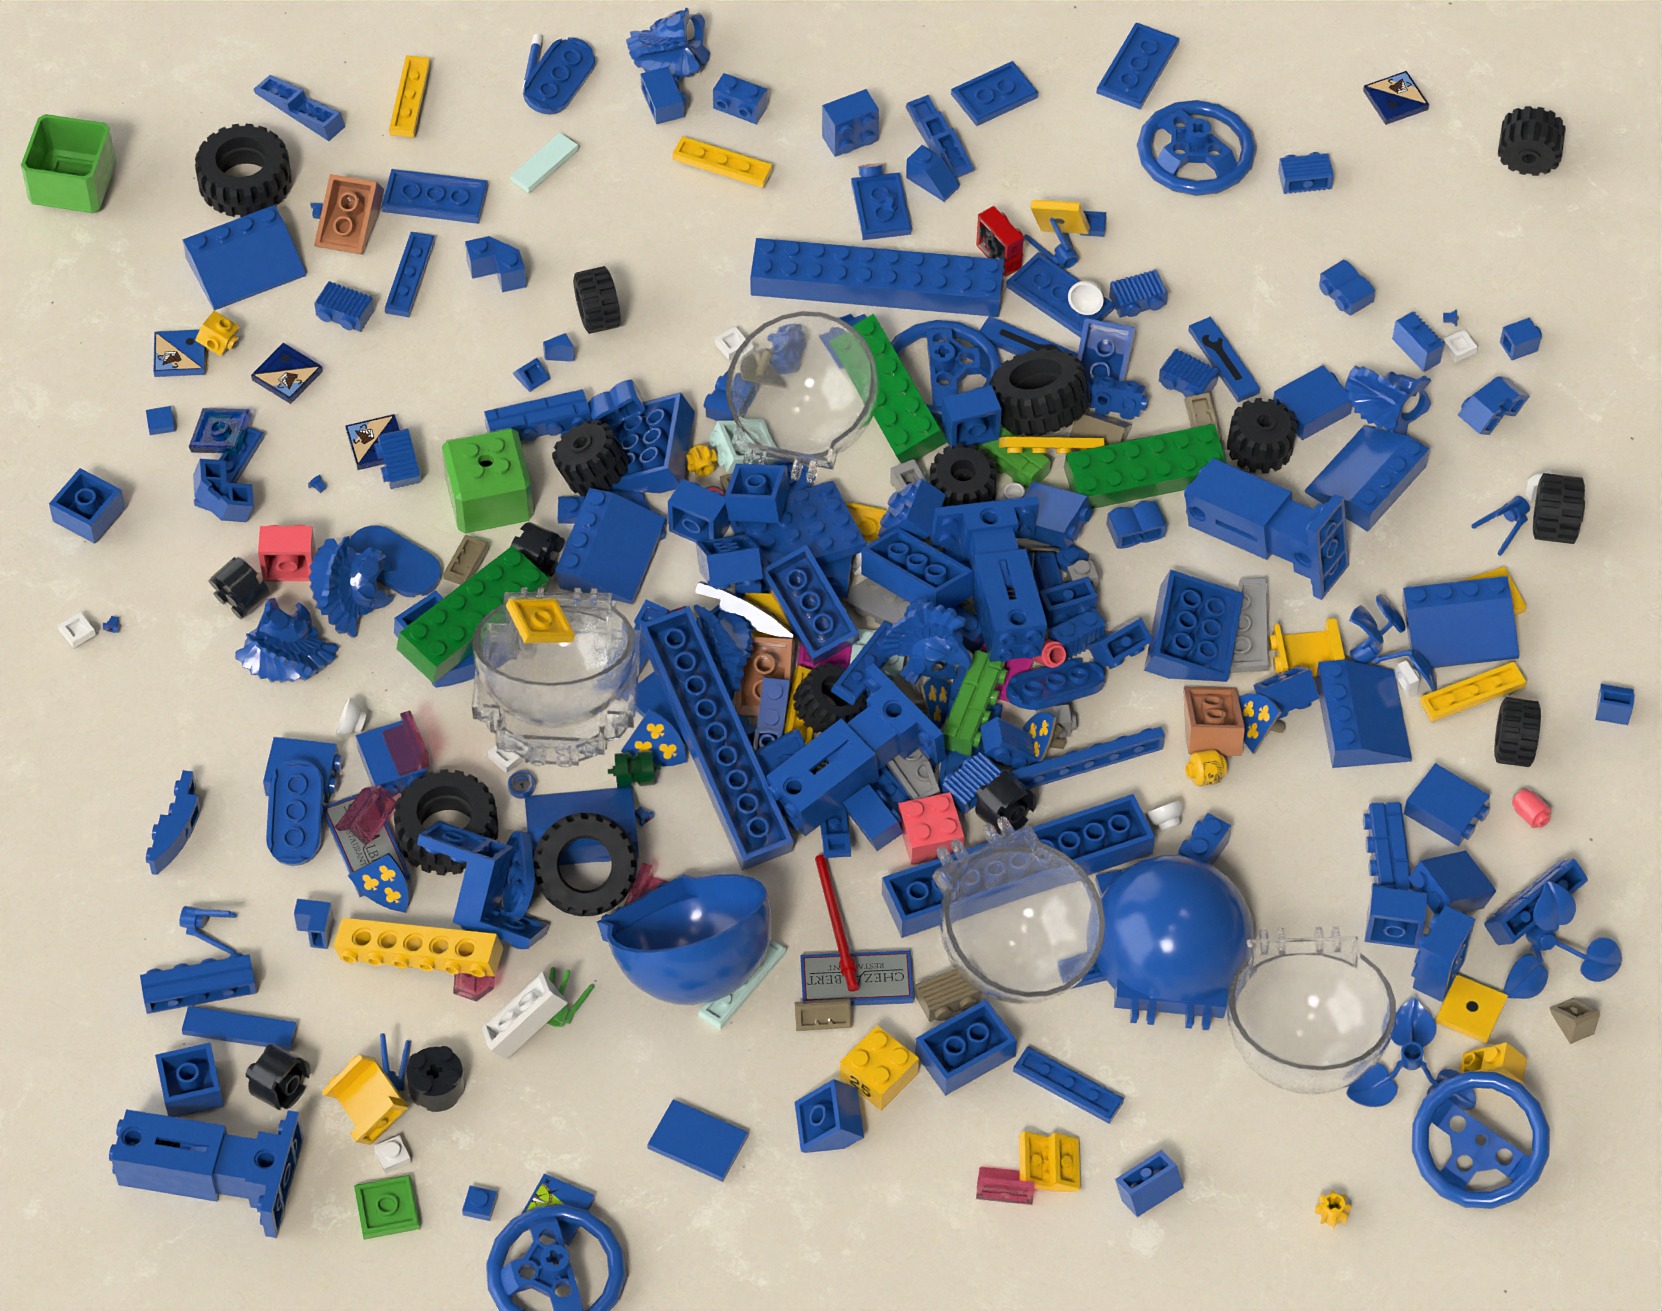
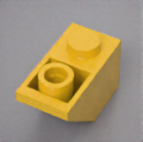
(1496, 1058)

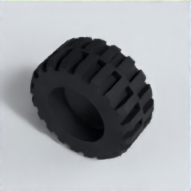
(237, 147)
(1041, 391)
(440, 793)
(622, 871)

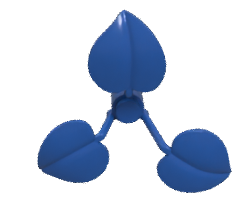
(1370, 648)
(1554, 909)
(1412, 1031)

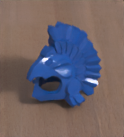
(668, 45)
(1383, 397)
(346, 583)
(927, 637)
(728, 644)
(285, 646)

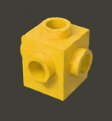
(218, 333)

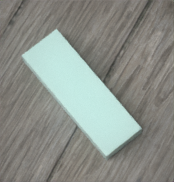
(544, 162)

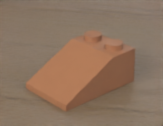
(348, 214)
(769, 659)
(1213, 720)

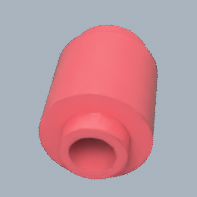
(1052, 654)
(1532, 808)

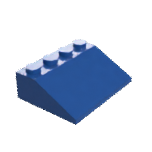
(243, 257)
(656, 445)
(1370, 473)
(609, 546)
(1461, 622)
(1193, 629)
(1361, 714)
(547, 809)

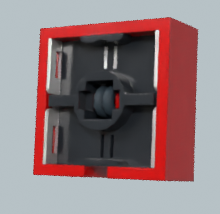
(1000, 239)

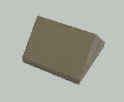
(1100, 426)

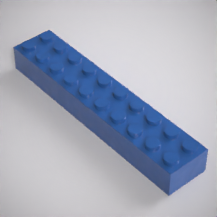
(876, 277)
(716, 738)
(1091, 838)

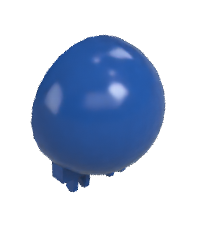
(692, 937)
(1173, 938)

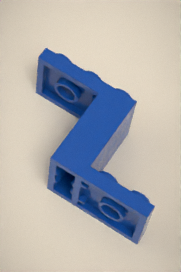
(482, 884)

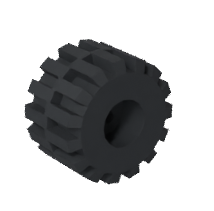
(1531, 141)
(1261, 435)
(590, 457)
(964, 475)
(1558, 508)

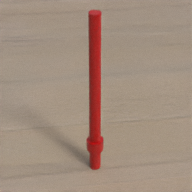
(847, 963)

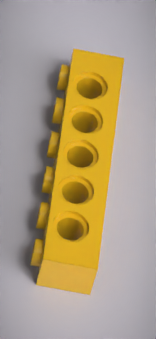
(432, 941)

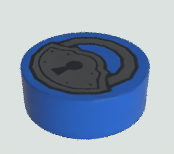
(521, 784)

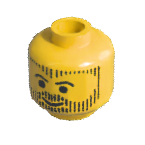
(1206, 768)

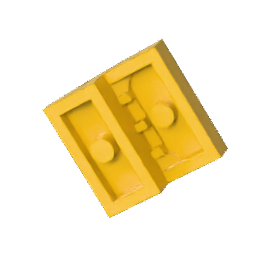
(1050, 1161)

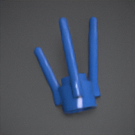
(1064, 253)
(1512, 511)
(196, 918)
(397, 1081)

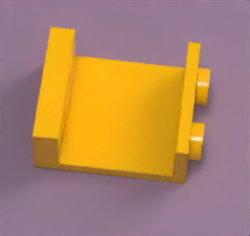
(1306, 648)
(367, 1098)

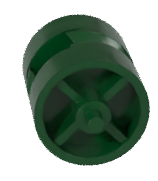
(634, 769)

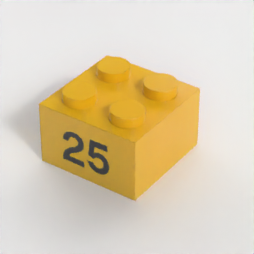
(879, 1067)

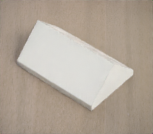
(523, 1016)

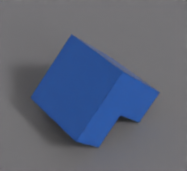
(1614, 704)
(316, 919)

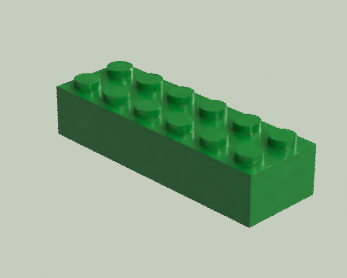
(900, 406)
(1142, 466)
(446, 631)

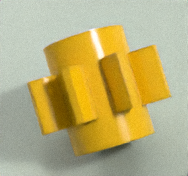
(701, 460)
(1333, 1209)

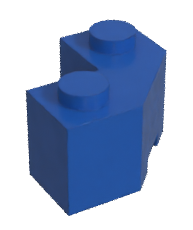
(491, 256)
(1491, 403)
(222, 498)

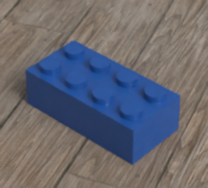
(729, 561)
(916, 570)
(810, 605)

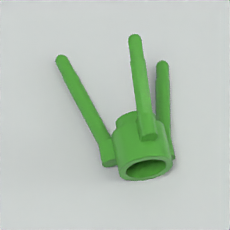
(566, 1015)

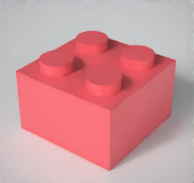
(286, 552)
(928, 825)

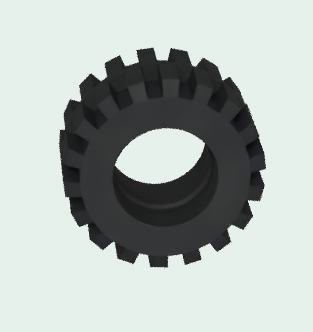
(597, 299)
(814, 707)
(1517, 732)

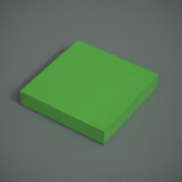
(386, 1207)

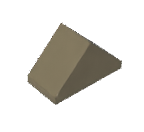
(1575, 1019)

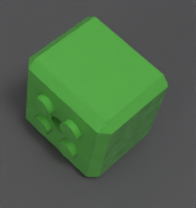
(68, 163)
(487, 480)

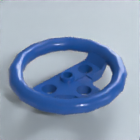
(1197, 143)
(947, 355)
(1450, 1180)
(506, 1281)

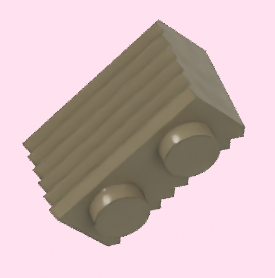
(945, 995)

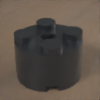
(539, 546)
(239, 587)
(1005, 798)
(278, 1077)
(435, 1078)

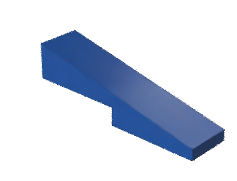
(294, 103)

